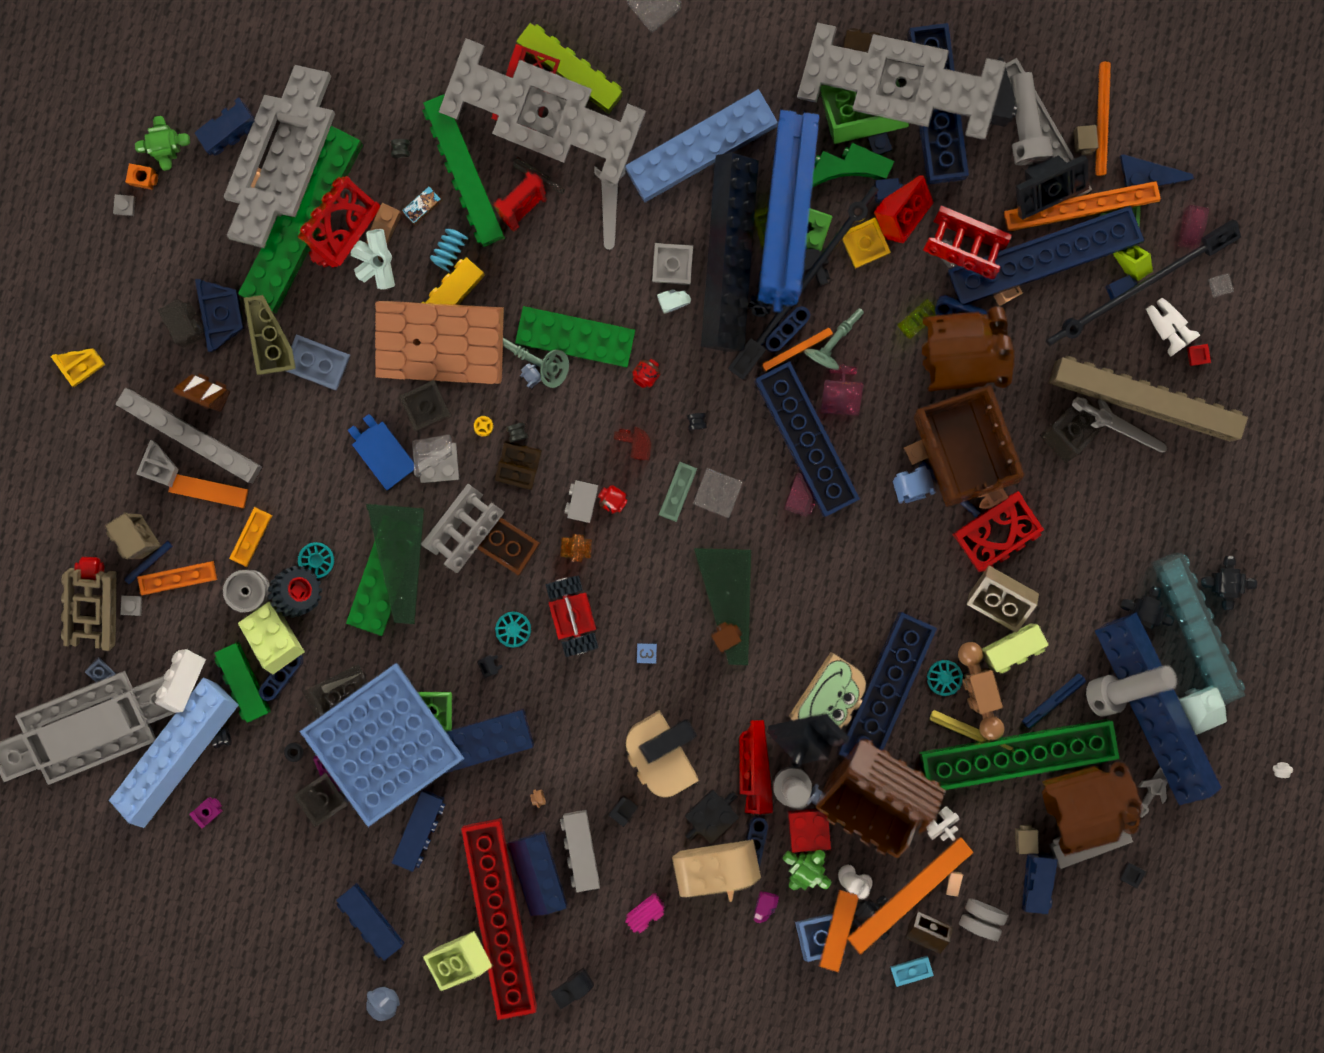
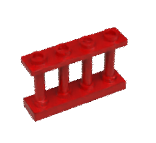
(974, 229)

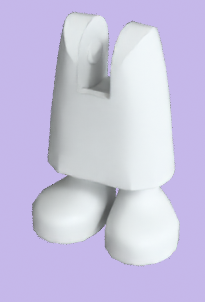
(1169, 324)
(854, 883)

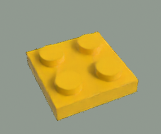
(865, 243)

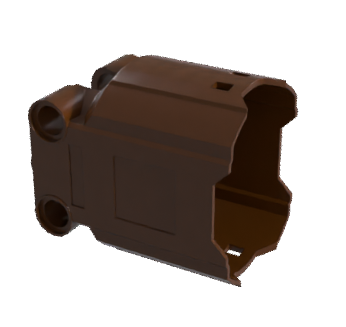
(968, 350)
(1092, 807)

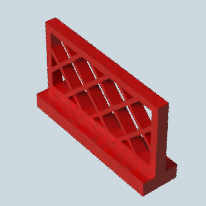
(519, 54)

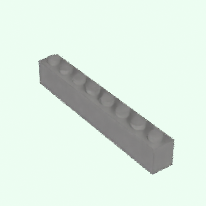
(188, 435)

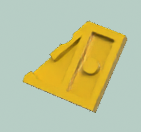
(78, 365)

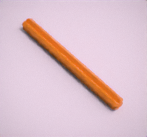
(1103, 118)

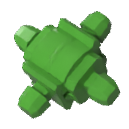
(162, 143)
(807, 870)

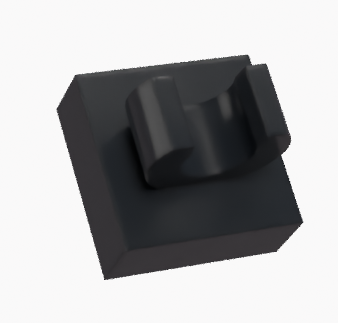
(487, 666)

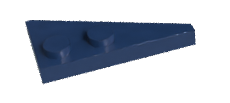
(1140, 172)

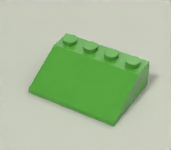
(850, 124)

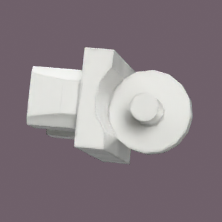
(949, 819)

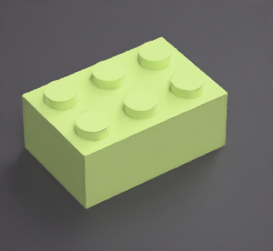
(271, 638)
(1014, 648)
(457, 961)

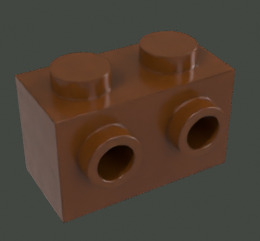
(726, 636)

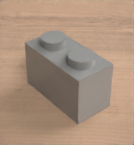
(582, 501)

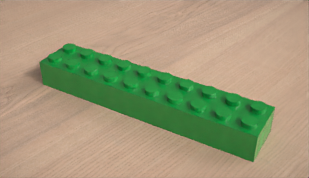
(284, 251)
(1037, 753)

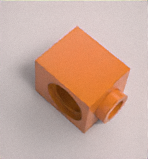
(133, 175)

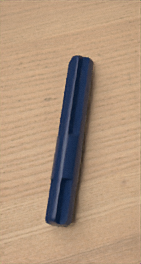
(1053, 701)

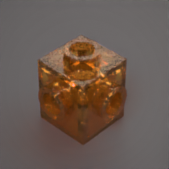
(576, 547)

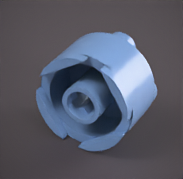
(913, 485)

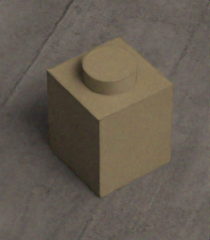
(1085, 139)
(1026, 839)

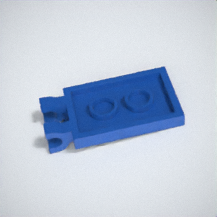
(382, 452)

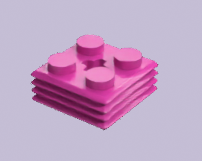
(646, 911)

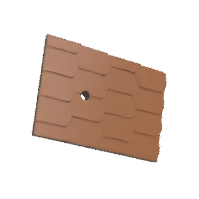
(438, 342)

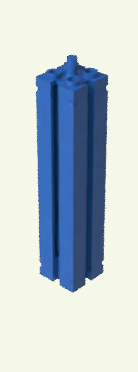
(788, 209)

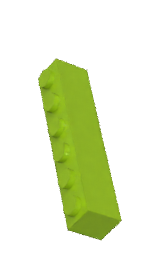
(603, 92)

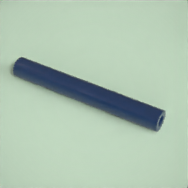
(148, 562)

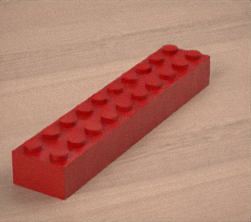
(499, 918)

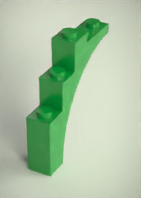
(857, 163)

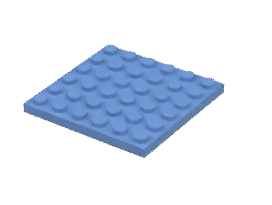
(382, 744)

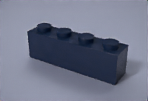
(418, 830)
(370, 922)

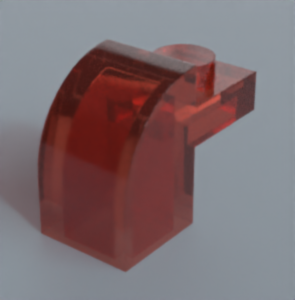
(640, 443)

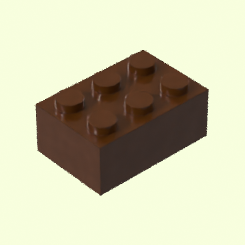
(509, 546)

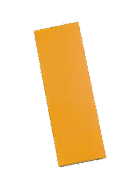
(250, 537)

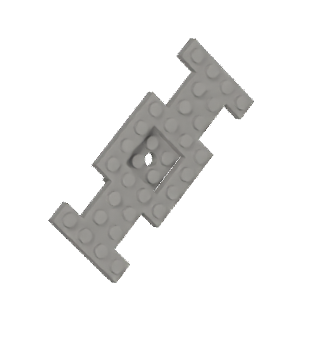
(876, 76)
(519, 102)

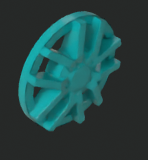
(316, 559)
(513, 629)
(944, 678)

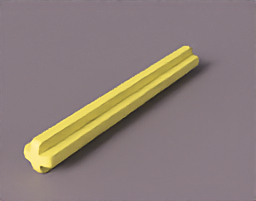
(960, 727)

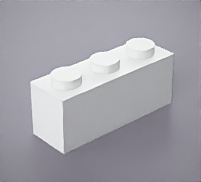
(179, 680)

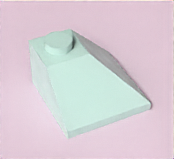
(1204, 709)

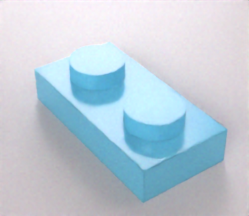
(911, 971)

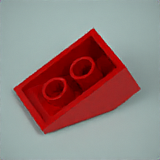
(904, 210)

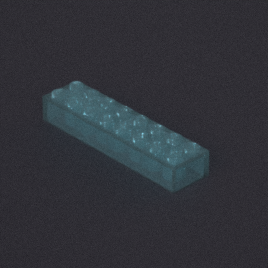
(1197, 626)

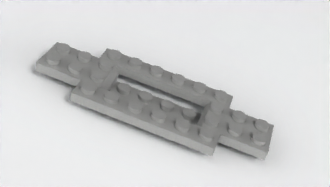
(289, 160)
(86, 736)

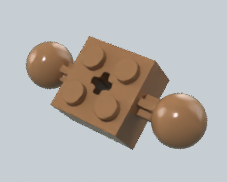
(982, 691)

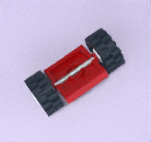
(572, 616)

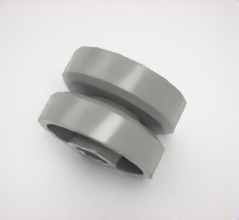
(235, 586)
(982, 922)

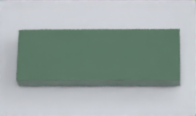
(677, 491)

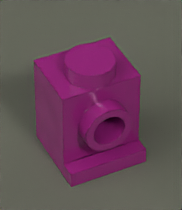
(201, 818)

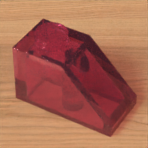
(1193, 226)
(799, 498)

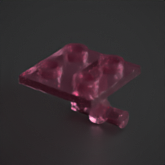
(842, 396)

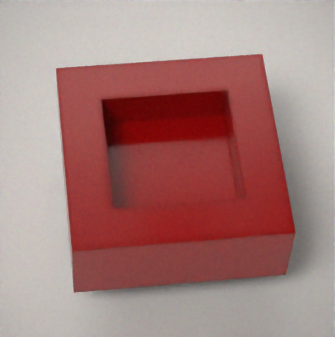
(1198, 355)

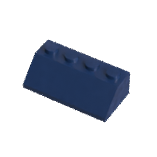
(538, 874)

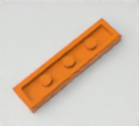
(797, 349)
(209, 491)
(177, 578)
(838, 931)

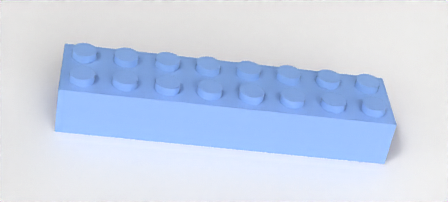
(173, 753)

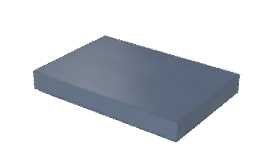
(318, 362)

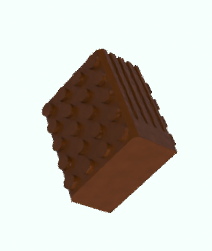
(968, 446)
(879, 798)

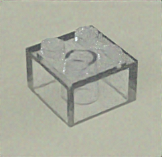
(654, 12)
(717, 493)

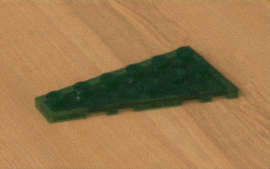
(399, 550)
(728, 588)

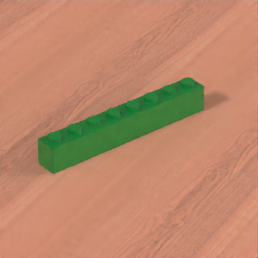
(464, 172)

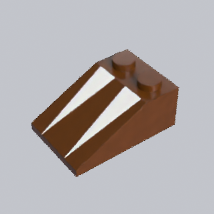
(203, 392)

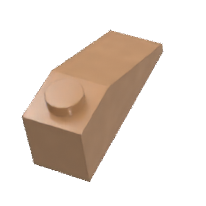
(386, 219)

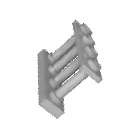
(451, 521)

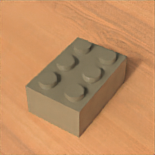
(132, 536)
(1002, 599)

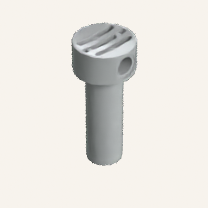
(1031, 145)
(1110, 695)
(792, 787)

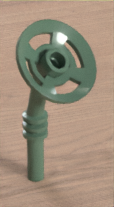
(823, 355)
(546, 366)

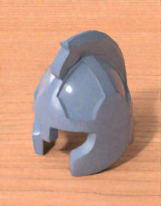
(382, 1003)

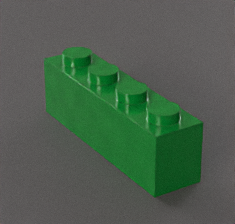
(242, 682)

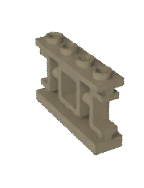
(104, 609)

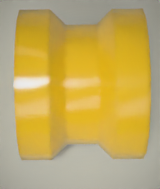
(483, 423)

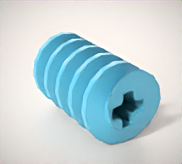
(448, 248)

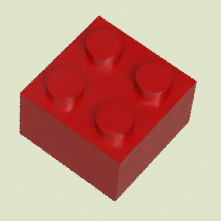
(808, 830)

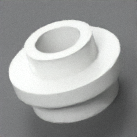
(1282, 770)

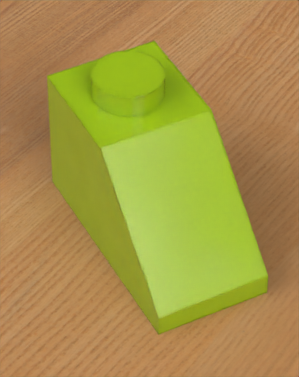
(1135, 262)

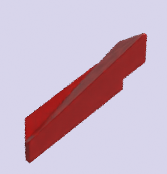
(754, 769)

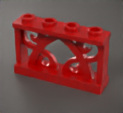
(529, 192)
(323, 212)
(1006, 506)

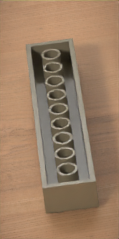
(1148, 399)

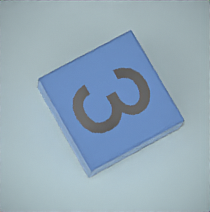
(646, 653)

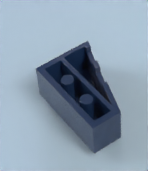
(226, 128)
(1039, 882)

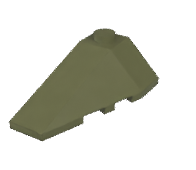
(269, 344)

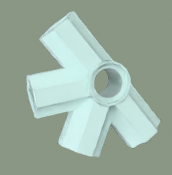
(371, 265)

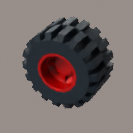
(295, 591)

